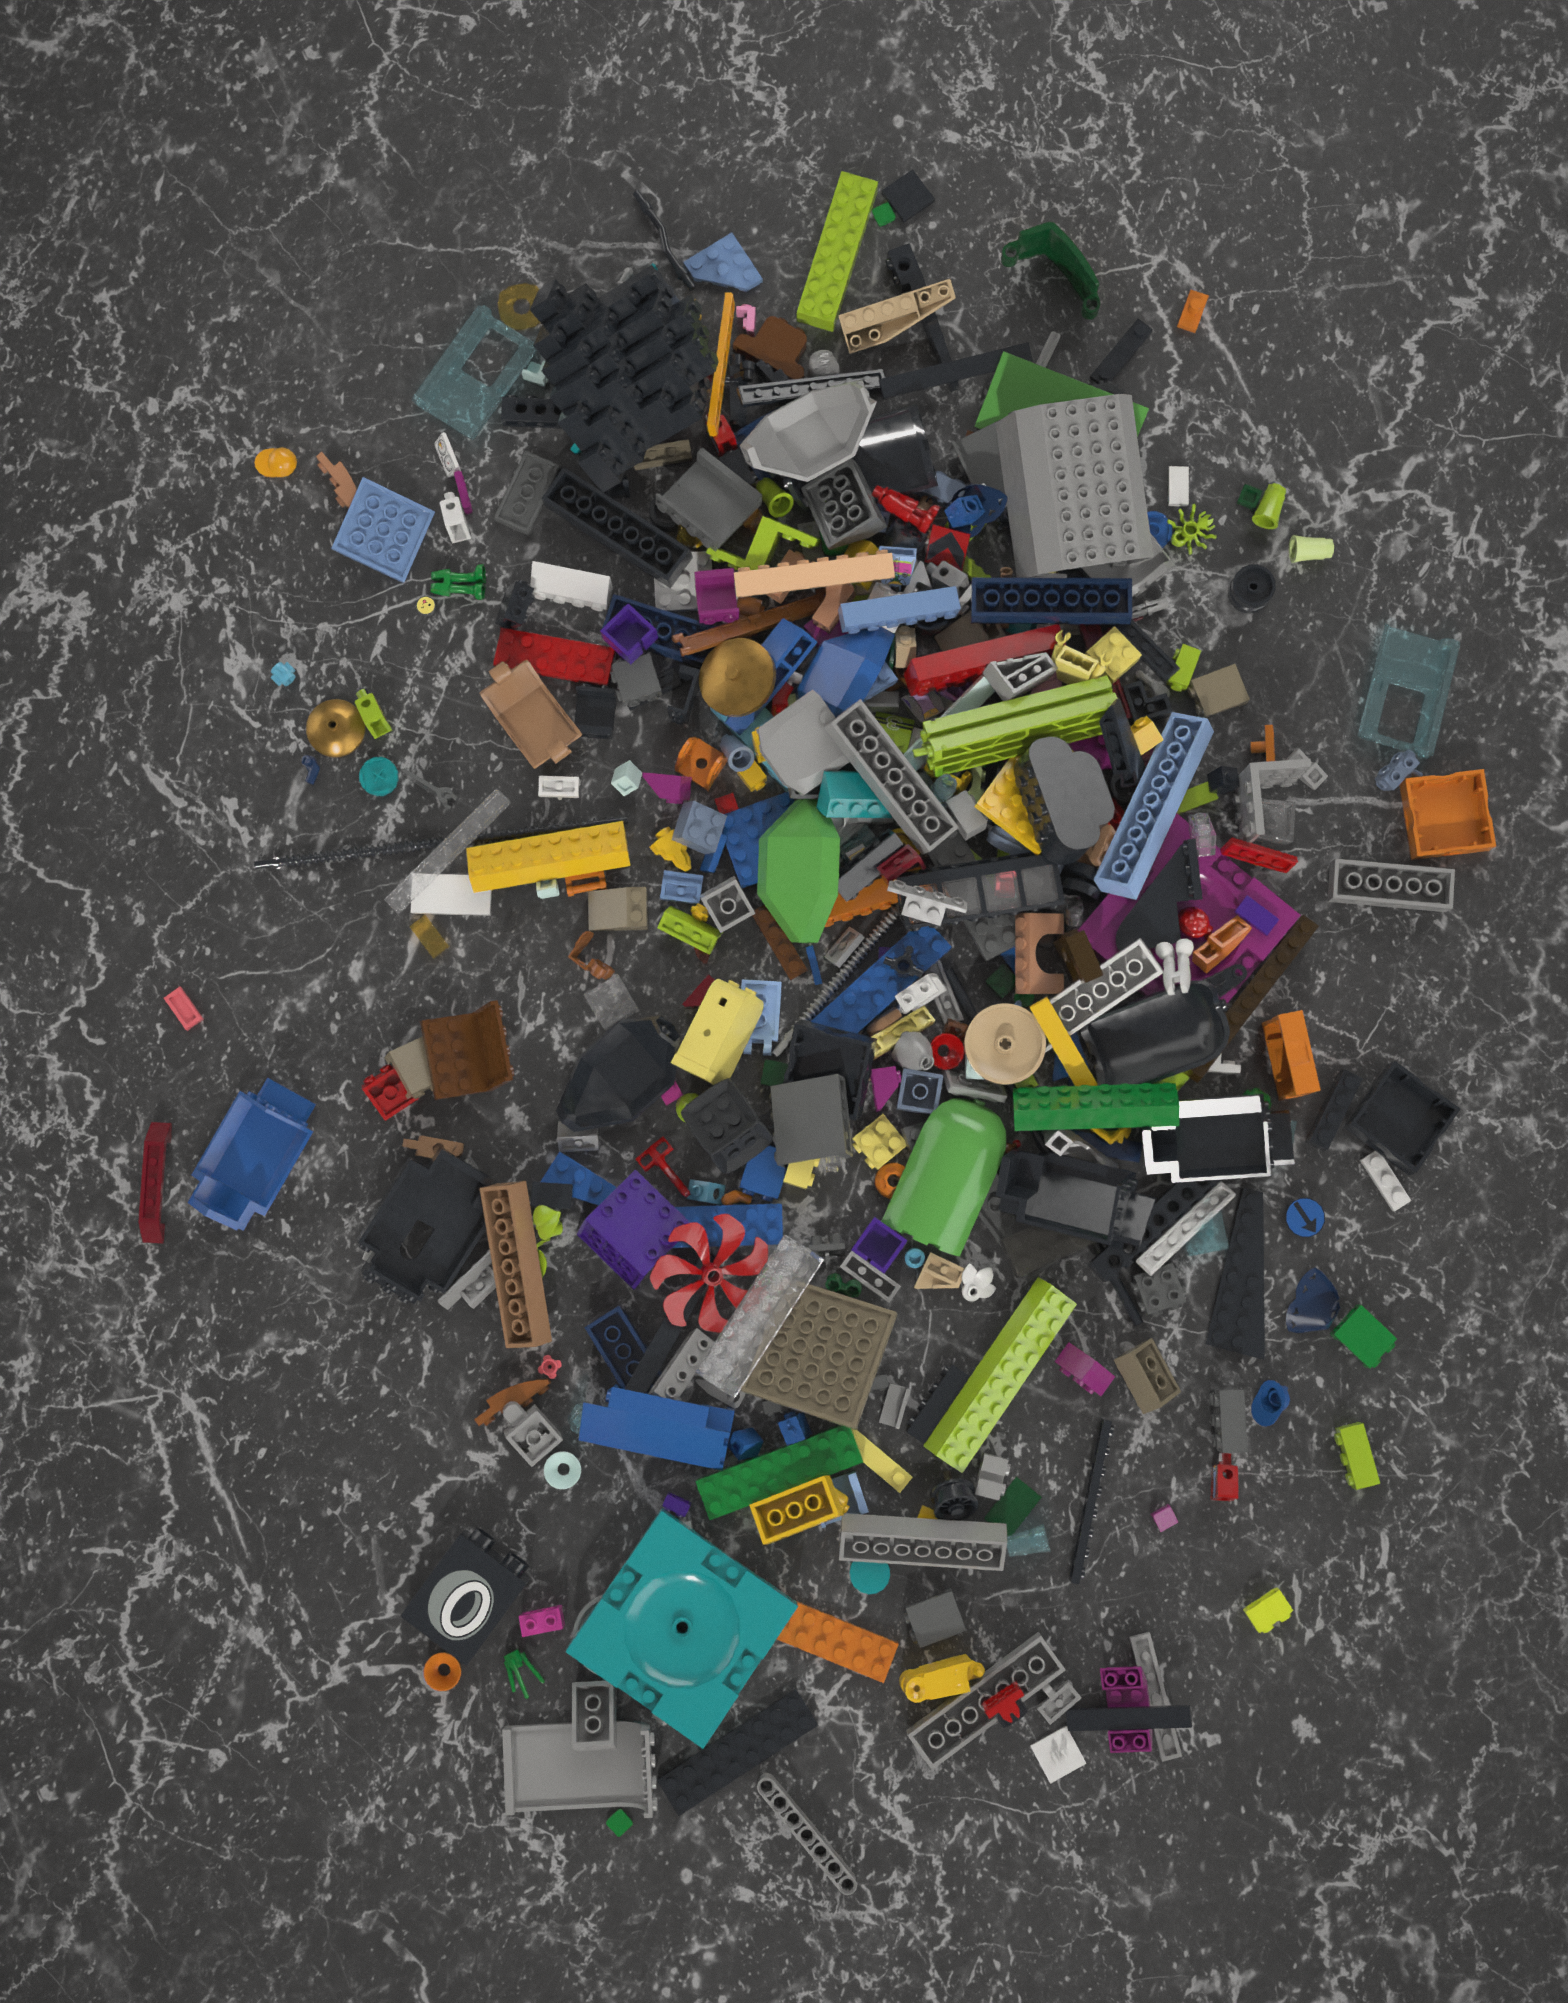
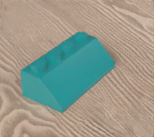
(848, 796)

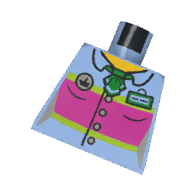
(904, 563)

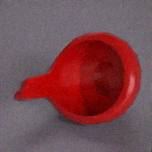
(1194, 923)

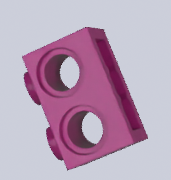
(541, 1620)

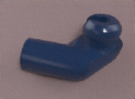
(312, 767)

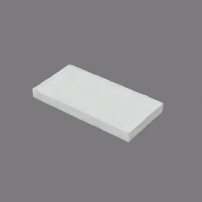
(452, 896)

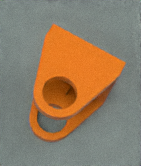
(689, 755)

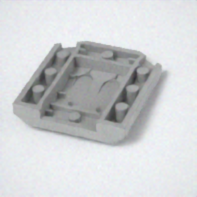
(799, 745)

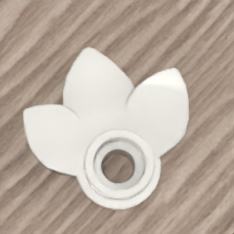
(979, 1281)

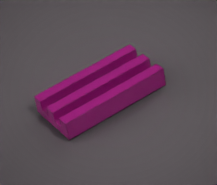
(463, 492)

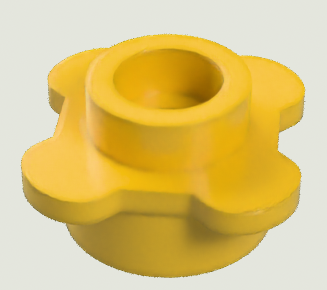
(699, 912)

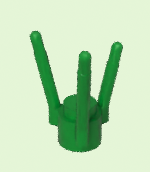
(513, 1662)

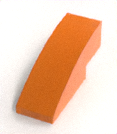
(1220, 944)

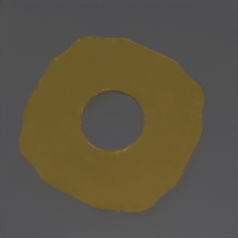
(509, 297)

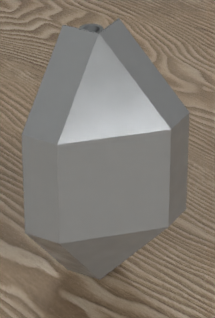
(811, 432)

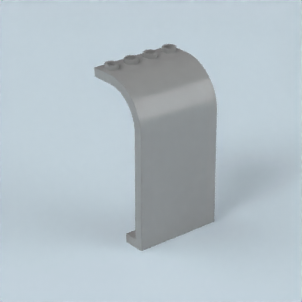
(550, 1775)

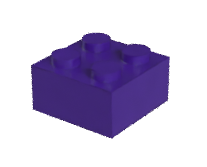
(676, 1504)

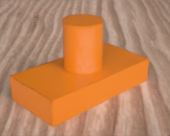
(1192, 311)
(1265, 746)

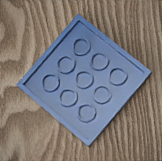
(383, 530)

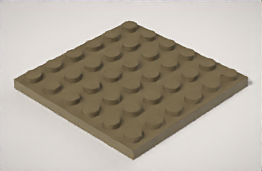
(824, 1356)

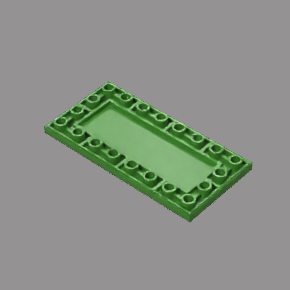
(1025, 384)

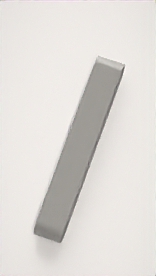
(812, 1842)

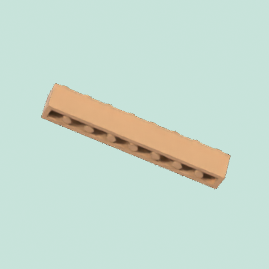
(814, 575)

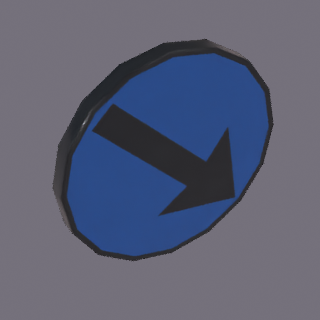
(1304, 1217)

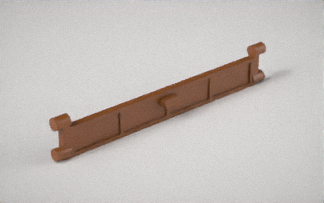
(750, 624)

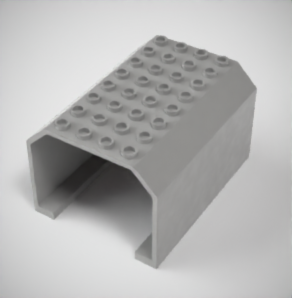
(1074, 485)

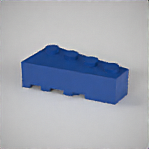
(586, 1184)

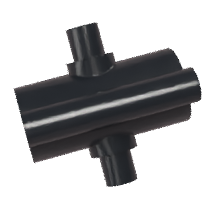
(906, 958)

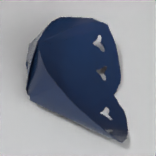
(989, 499)
(1313, 1305)

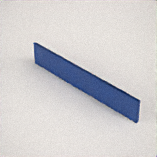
(814, 966)

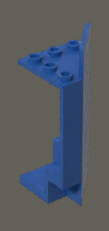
(251, 1154)
(659, 1427)

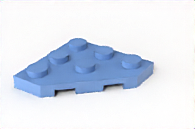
(724, 265)

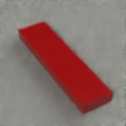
(1259, 855)

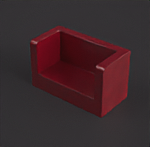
(899, 863)

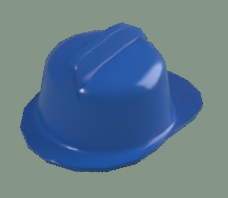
(1269, 1403)

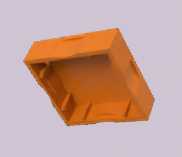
(1447, 814)
(1290, 1055)

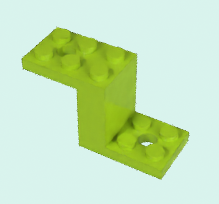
(764, 545)

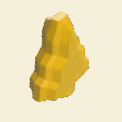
(671, 850)

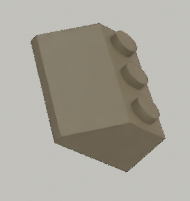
(1147, 1376)

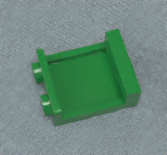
(1364, 1336)

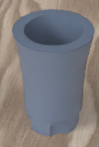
(737, 754)

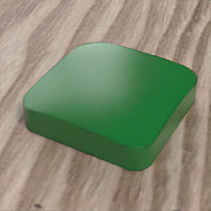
(883, 214)
(619, 1822)

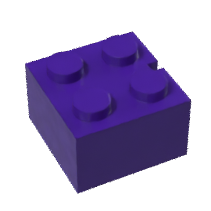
(629, 634)
(879, 1245)

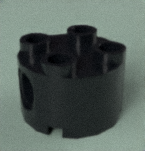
(905, 535)

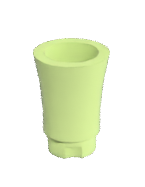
(1310, 548)

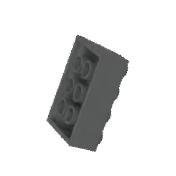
(843, 505)

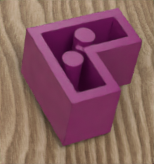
(1085, 1370)

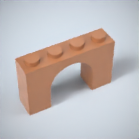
(827, 614)
(1028, 931)

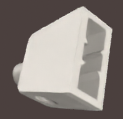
(454, 518)

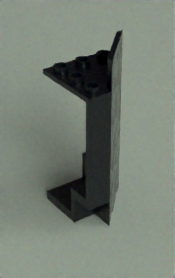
(1220, 1140)
(1073, 1197)

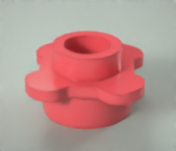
(547, 1360)

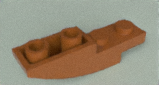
(519, 1393)

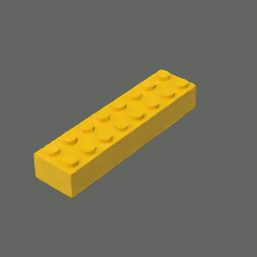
(547, 856)

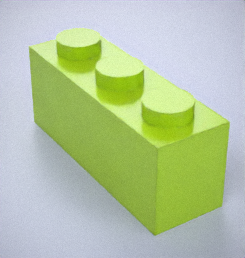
(1356, 1456)

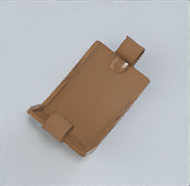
(529, 713)

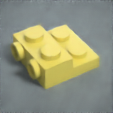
(879, 1142)

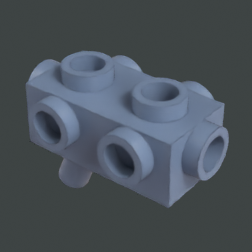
(1400, 767)

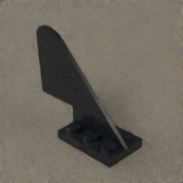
(1155, 913)

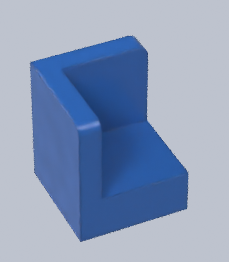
(745, 1443)

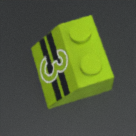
(897, 728)

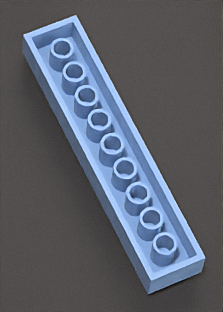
(1153, 805)

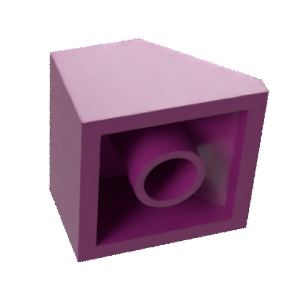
(670, 787)
(884, 1084)

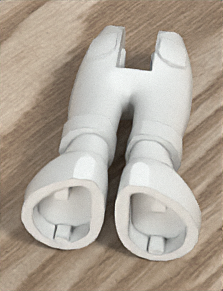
(1166, 952)

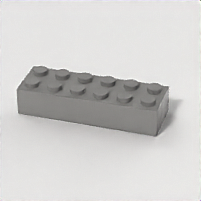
(1391, 885)

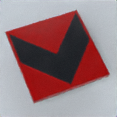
(947, 546)

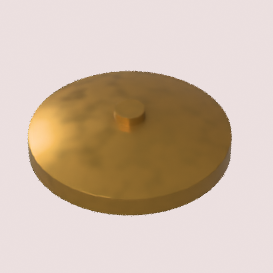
(737, 677)

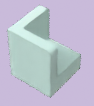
(534, 374)
(626, 778)

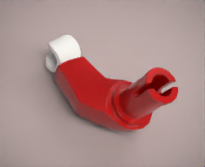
(780, 700)

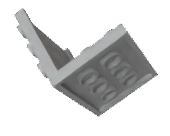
(1248, 795)

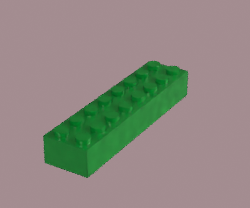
(1096, 1106)
(778, 1470)

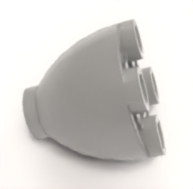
(913, 1051)

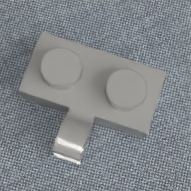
(1057, 1701)

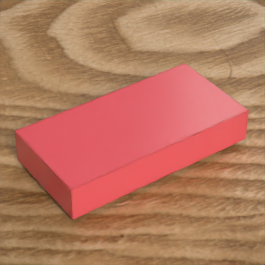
(183, 1008)

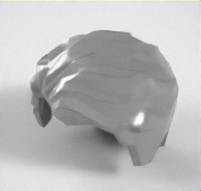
(822, 364)

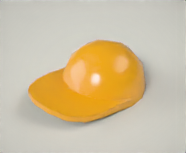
(275, 462)

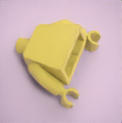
(1074, 665)

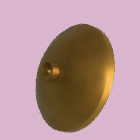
(342, 738)

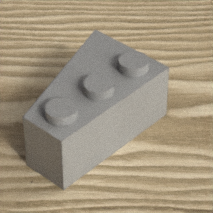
(1019, 676)

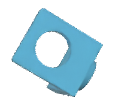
(704, 1191)

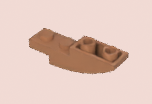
(340, 479)

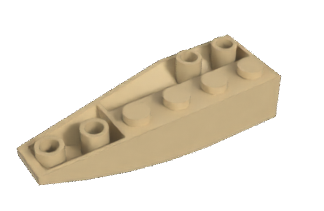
(890, 317)

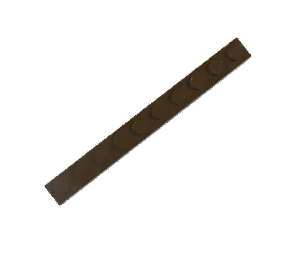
(1262, 983)

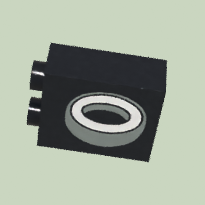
(467, 1594)

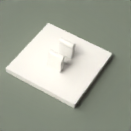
(1058, 1754)

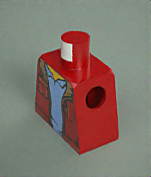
(725, 439)
(1224, 1488)

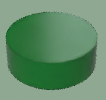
(1026, 999)

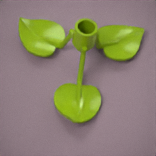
(548, 1225)

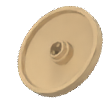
(1005, 1044)

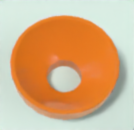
(882, 1175)
(435, 1679)

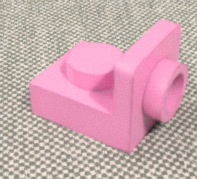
(748, 314)

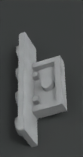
(924, 904)
(473, 1285)

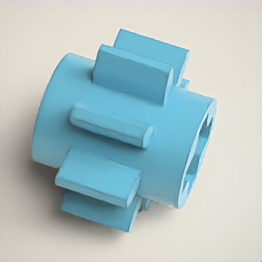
(283, 674)

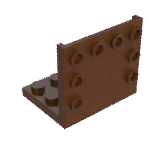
(467, 1052)

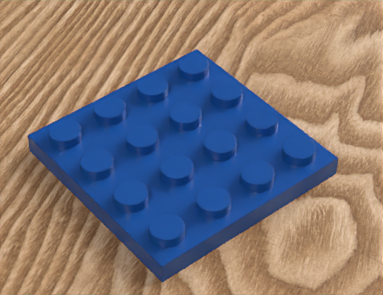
(743, 832)

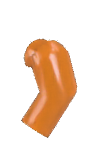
(736, 1196)

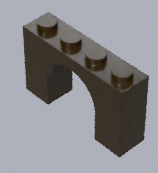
(1077, 956)

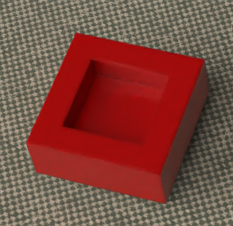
(726, 803)

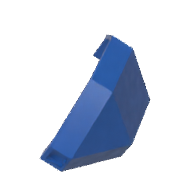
(846, 668)

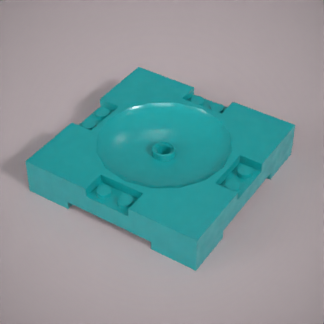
(691, 1673)

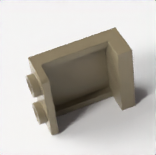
(1218, 691)
(412, 1067)

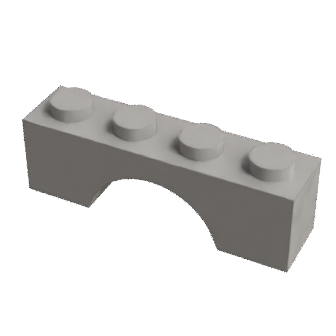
(1070, 1144)

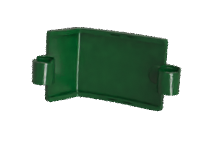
(1062, 251)

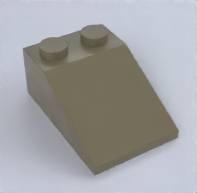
(618, 909)

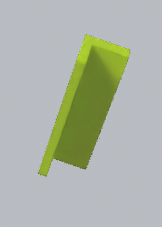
(689, 929)

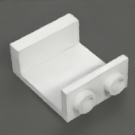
(920, 992)

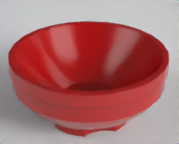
(955, 1052)

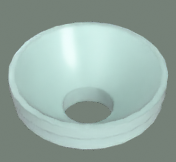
(551, 1472)

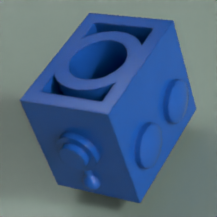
(964, 511)
(794, 1427)

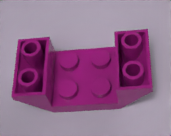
(1127, 1689)

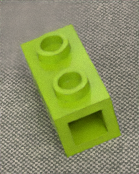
(1186, 659)

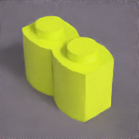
(1268, 1610)

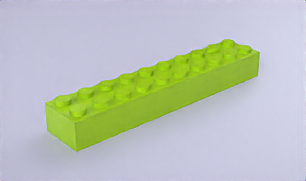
(1000, 1375)

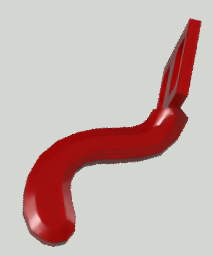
(660, 1161)

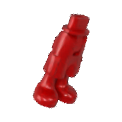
(905, 508)

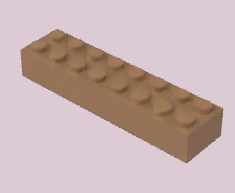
(516, 1264)

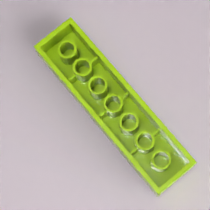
(837, 251)

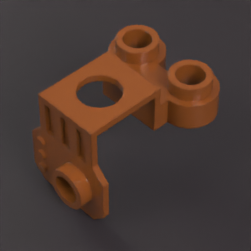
(598, 968)

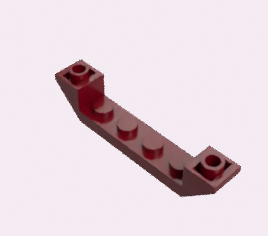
(152, 1182)

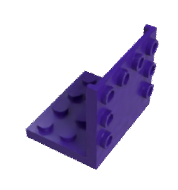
(632, 1228)

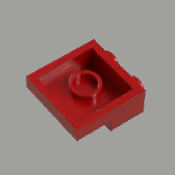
(387, 1092)

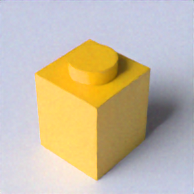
(753, 777)

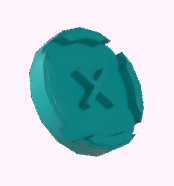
(378, 776)
(869, 1576)

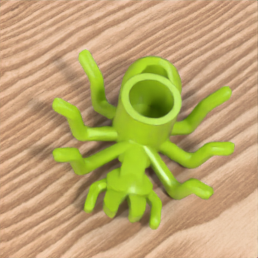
(1191, 529)

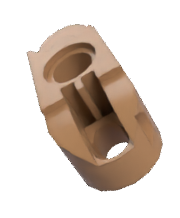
(428, 1146)

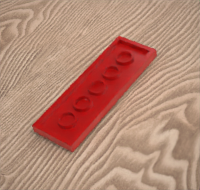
(556, 656)

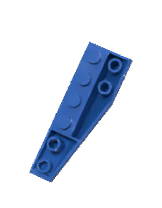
(788, 648)

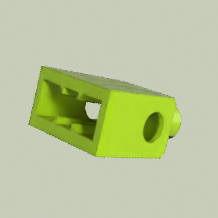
(372, 714)

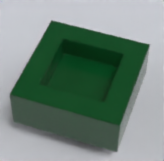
(1249, 497)

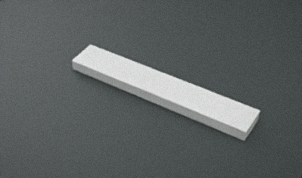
(1185, 1228)

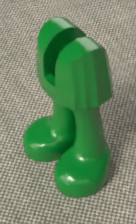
(448, 577)

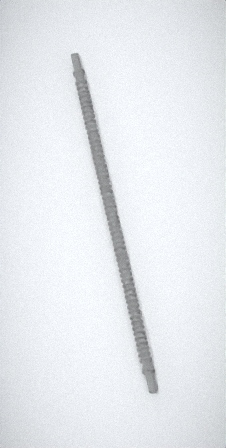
(843, 973)

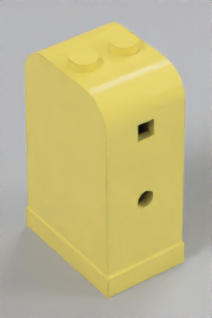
(719, 1032)

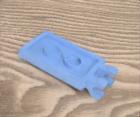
(768, 1023)

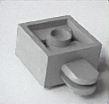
(532, 1430)

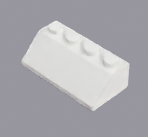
(571, 586)

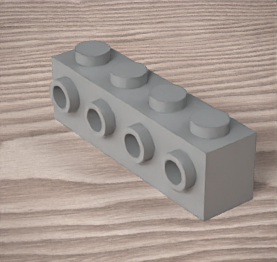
(682, 1366)

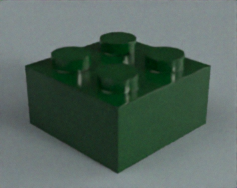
(1001, 981)

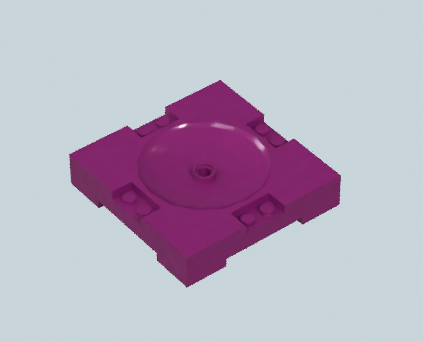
(1223, 890)

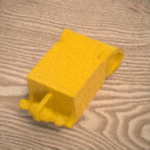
(940, 1678)

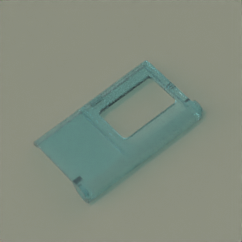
(459, 397)
(1416, 665)

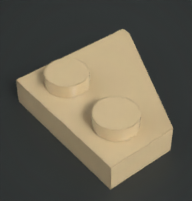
(939, 1274)

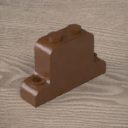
(776, 345)

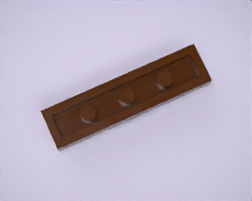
(779, 943)

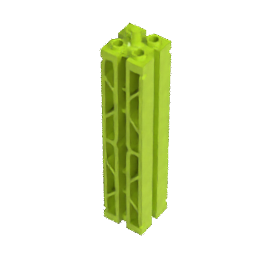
(1013, 725)

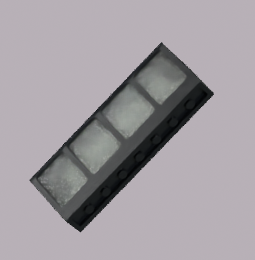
(989, 887)

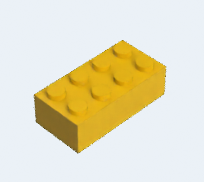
(796, 1509)

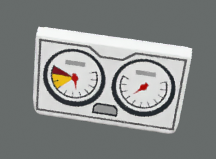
(446, 455)

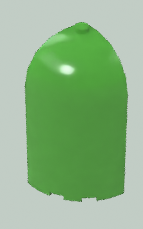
(948, 1175)

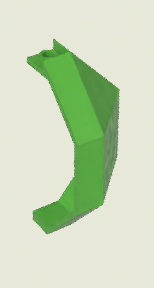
(800, 870)

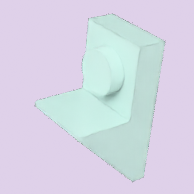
(547, 888)

